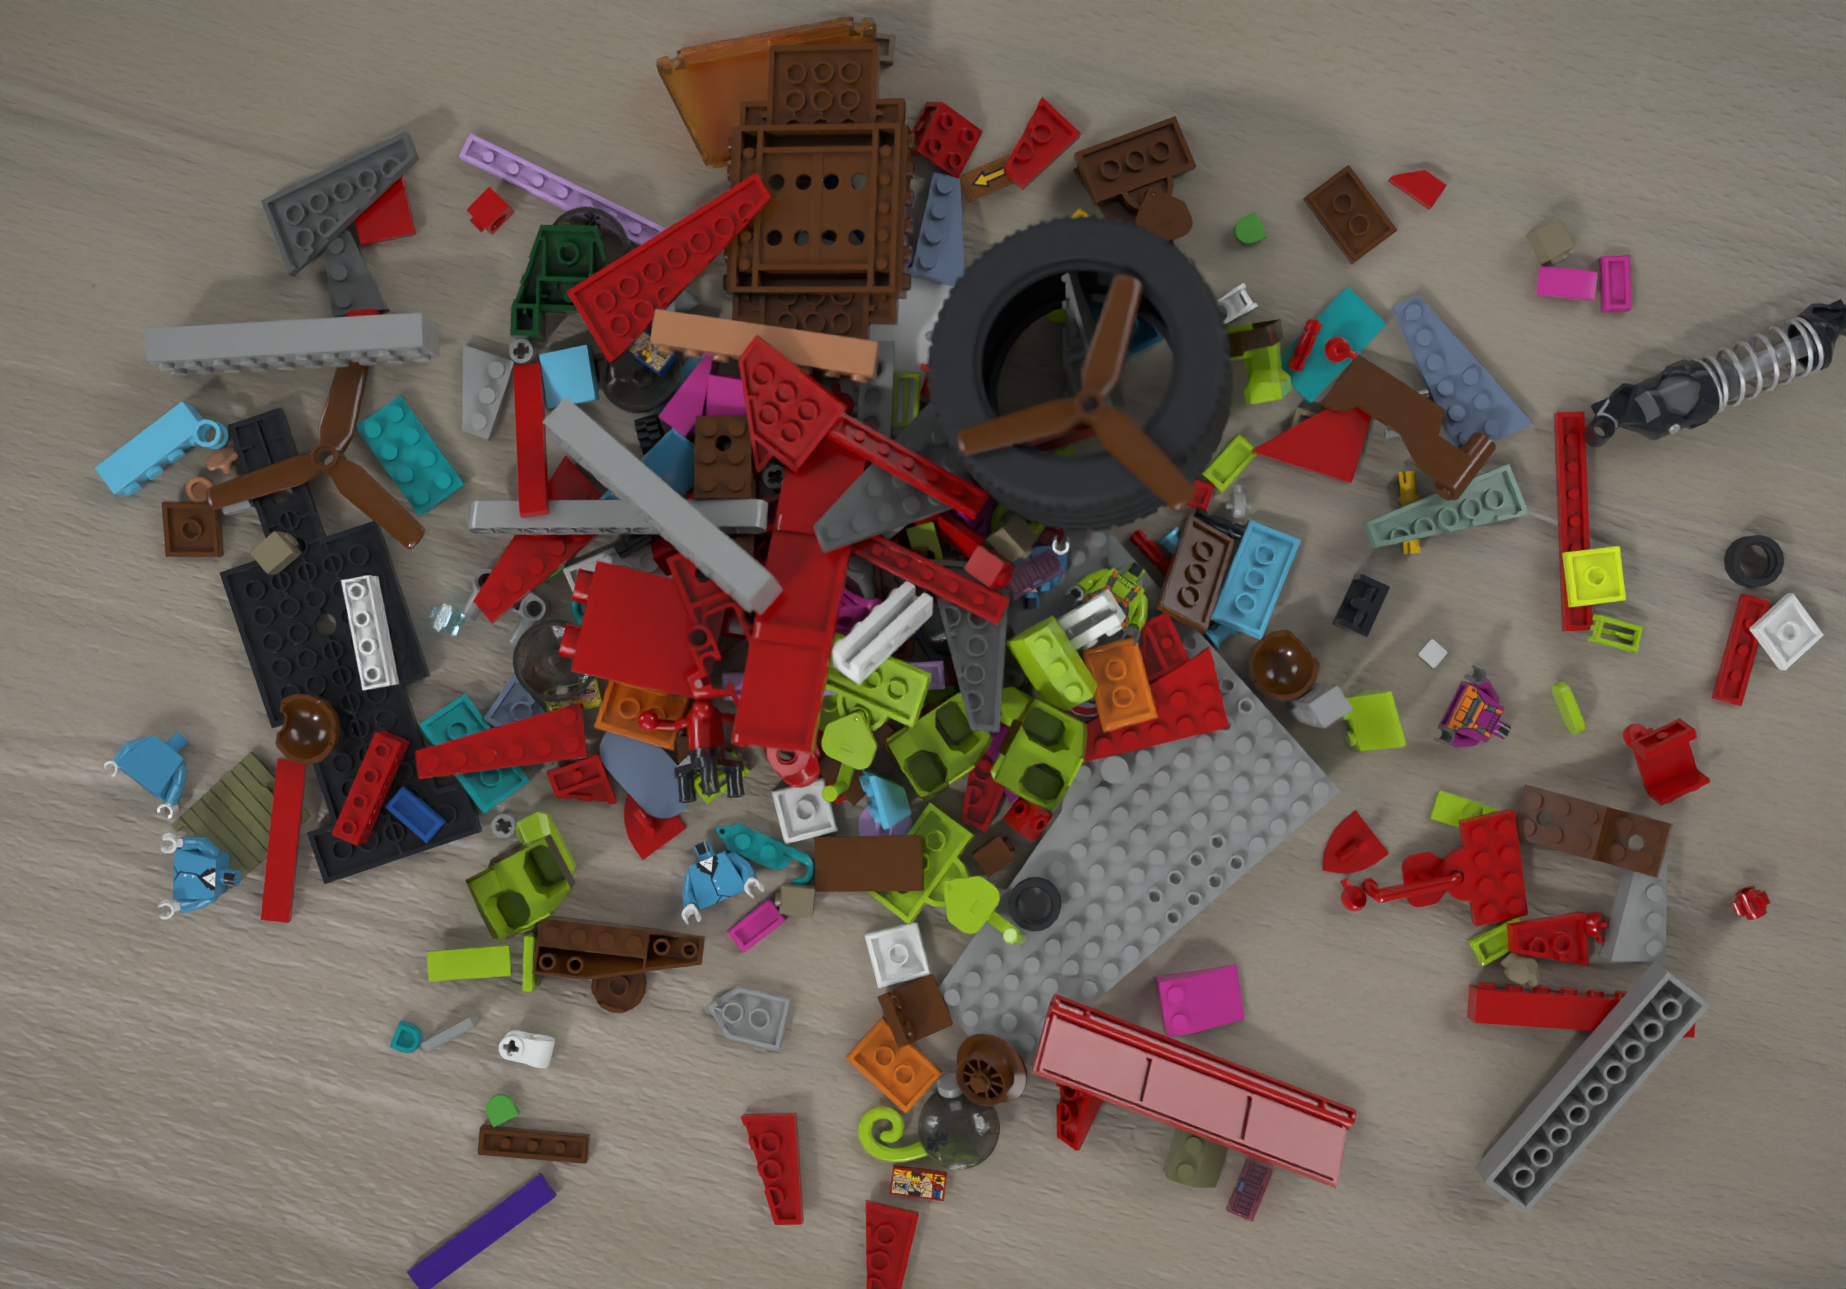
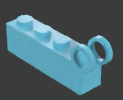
(157, 447)

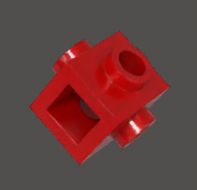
(1027, 818)

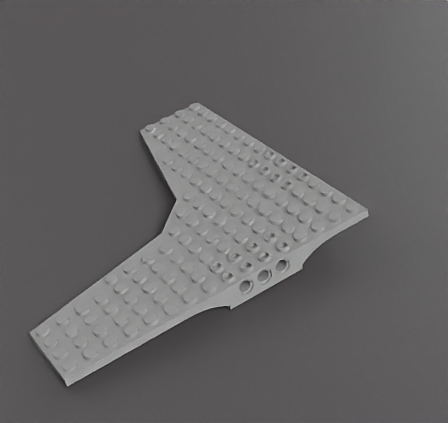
(1135, 852)

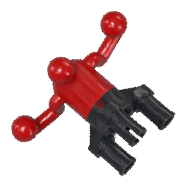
(706, 750)

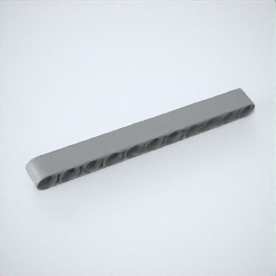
(608, 517)

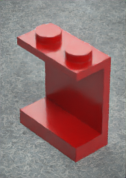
(1668, 762)

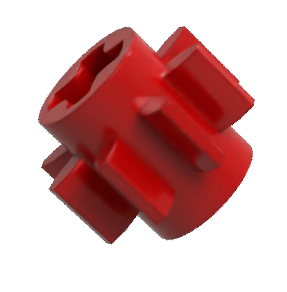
(1751, 903)

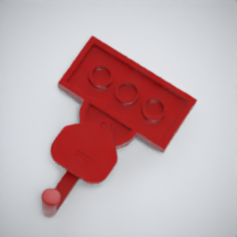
(1487, 874)

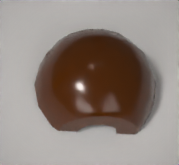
(1282, 666)
(309, 729)

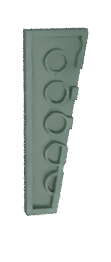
(1486, 500)

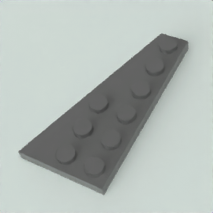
(324, 205)
(977, 655)

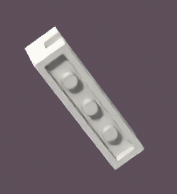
(1092, 620)
(370, 632)
(881, 632)

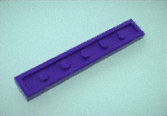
(482, 1233)

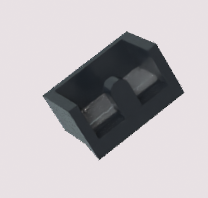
(1361, 605)

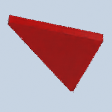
(1322, 443)

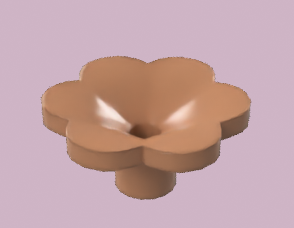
(222, 459)

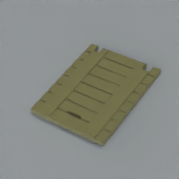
(237, 814)

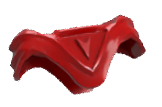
(799, 770)

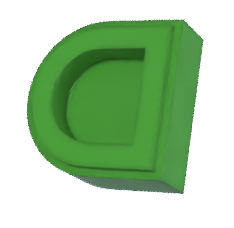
(1249, 230)
(501, 1109)

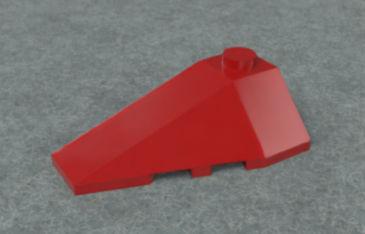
(1075, 1115)

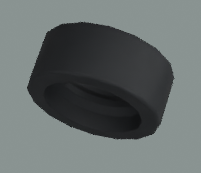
(1774, 556)
(1020, 919)

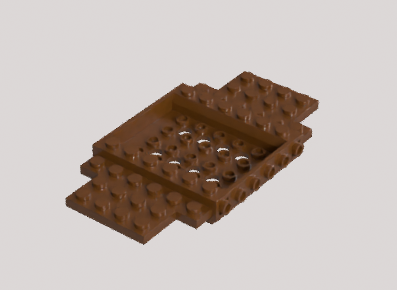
(820, 123)

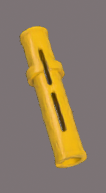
(1408, 495)

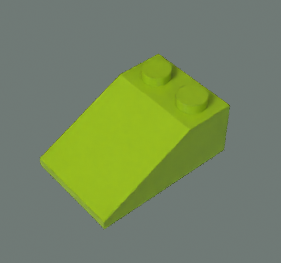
(1373, 721)

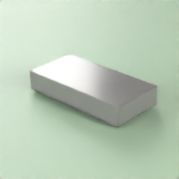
(450, 1032)

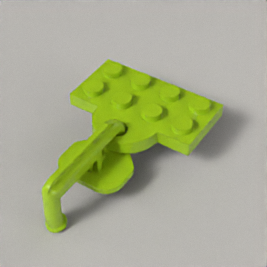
(889, 691)
(948, 882)

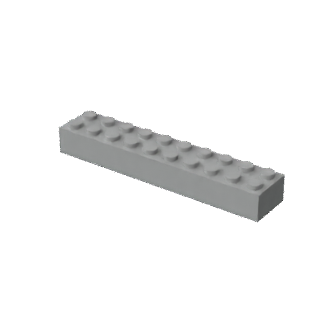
(292, 343)
(662, 508)
(1591, 1086)

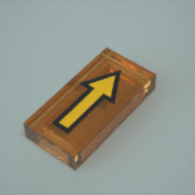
(985, 179)

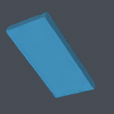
(671, 461)

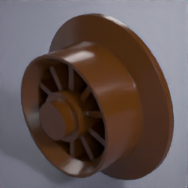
(989, 1070)

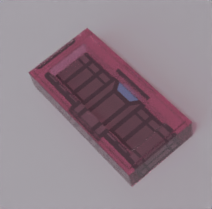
(1034, 574)
(1249, 1190)

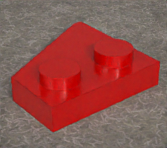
(1161, 647)
(582, 780)

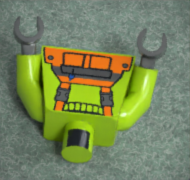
(1124, 590)

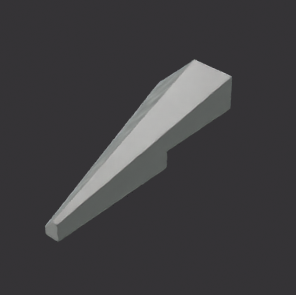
(1077, 341)

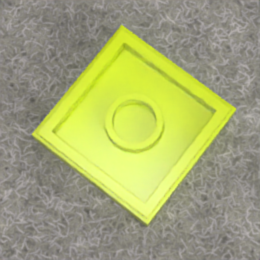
(1594, 576)

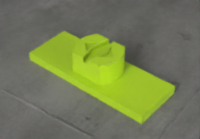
(1451, 808)
(469, 963)

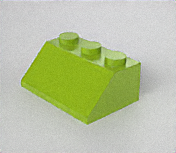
(1053, 664)

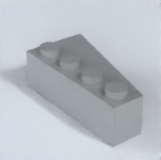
(1638, 918)

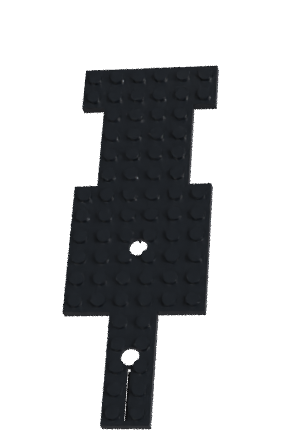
(292, 657)

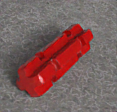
(1304, 345)
(1150, 550)

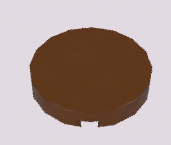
(620, 992)

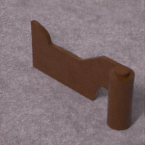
(1416, 422)

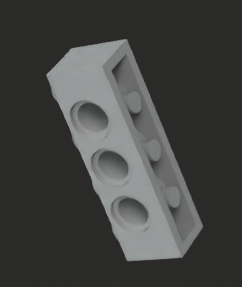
(884, 385)
(1319, 705)

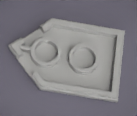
(752, 1016)

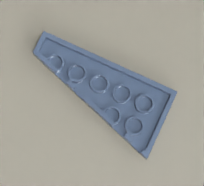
(1456, 378)

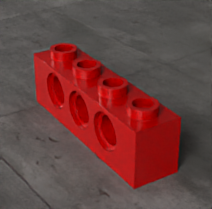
(370, 787)

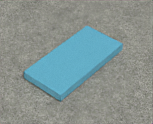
(1255, 579)

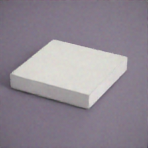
(1786, 631)
(804, 812)
(897, 954)

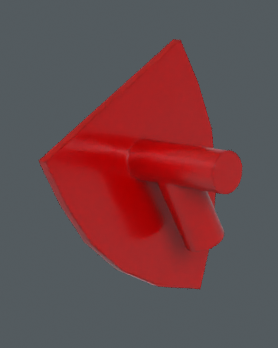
(646, 831)
(1352, 847)

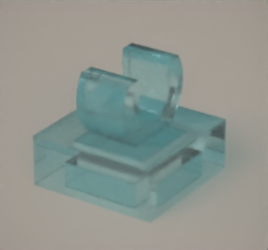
(447, 618)

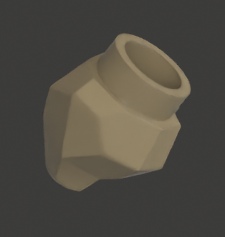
(1522, 969)

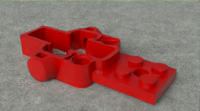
(701, 601)

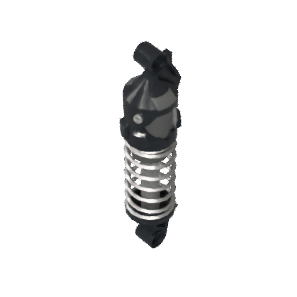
(1697, 390)

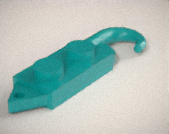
(765, 849)

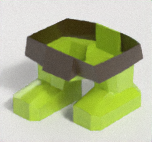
(1260, 349)
(1033, 741)
(939, 744)
(525, 880)

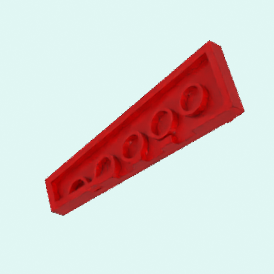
(529, 741)

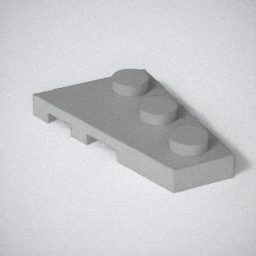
(483, 390)

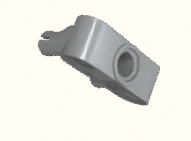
(522, 608)

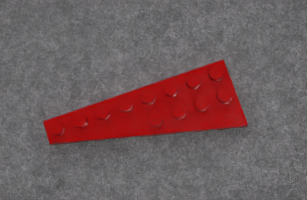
(624, 295)

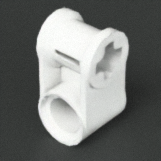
(1236, 304)
(531, 1048)

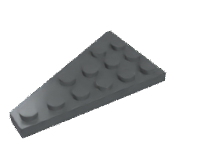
(884, 501)

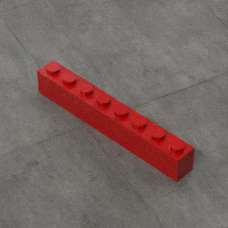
(1542, 1006)

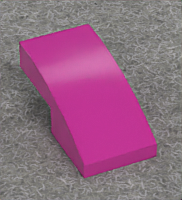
(1567, 283)

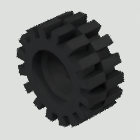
(648, 431)

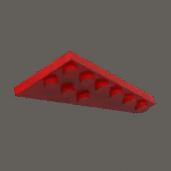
(536, 557)
(1186, 706)

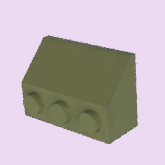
(1194, 1160)

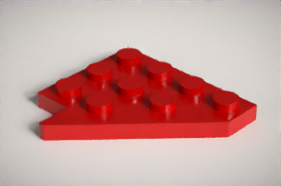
(783, 406)

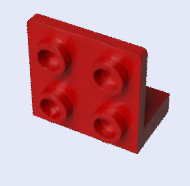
(945, 137)

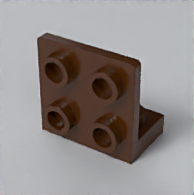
(915, 1010)

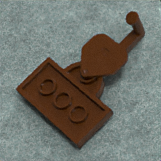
(1138, 166)

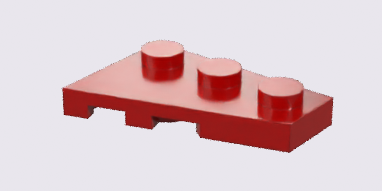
(1551, 937)

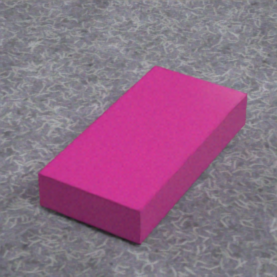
(1615, 283)
(756, 925)

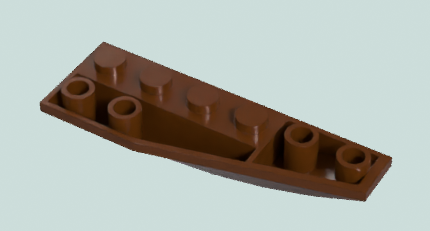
(609, 949)

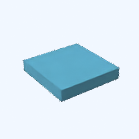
(569, 375)

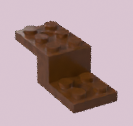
(725, 472)
(1592, 830)

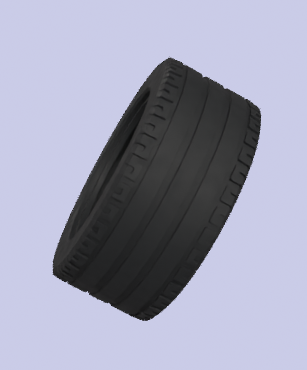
(1019, 285)

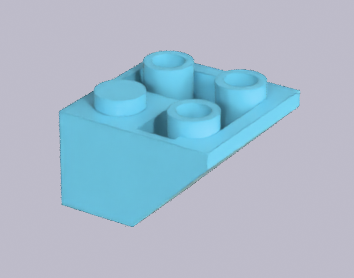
(887, 798)

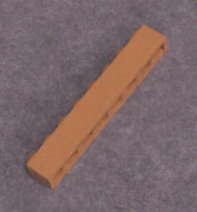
(729, 339)

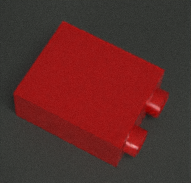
(634, 630)

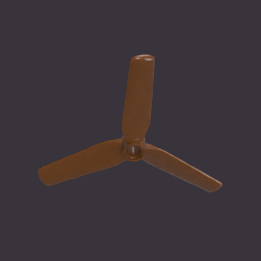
(1113, 428)
(352, 480)

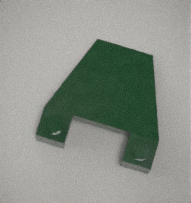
(557, 262)

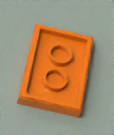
(1123, 684)
(624, 704)
(897, 1072)

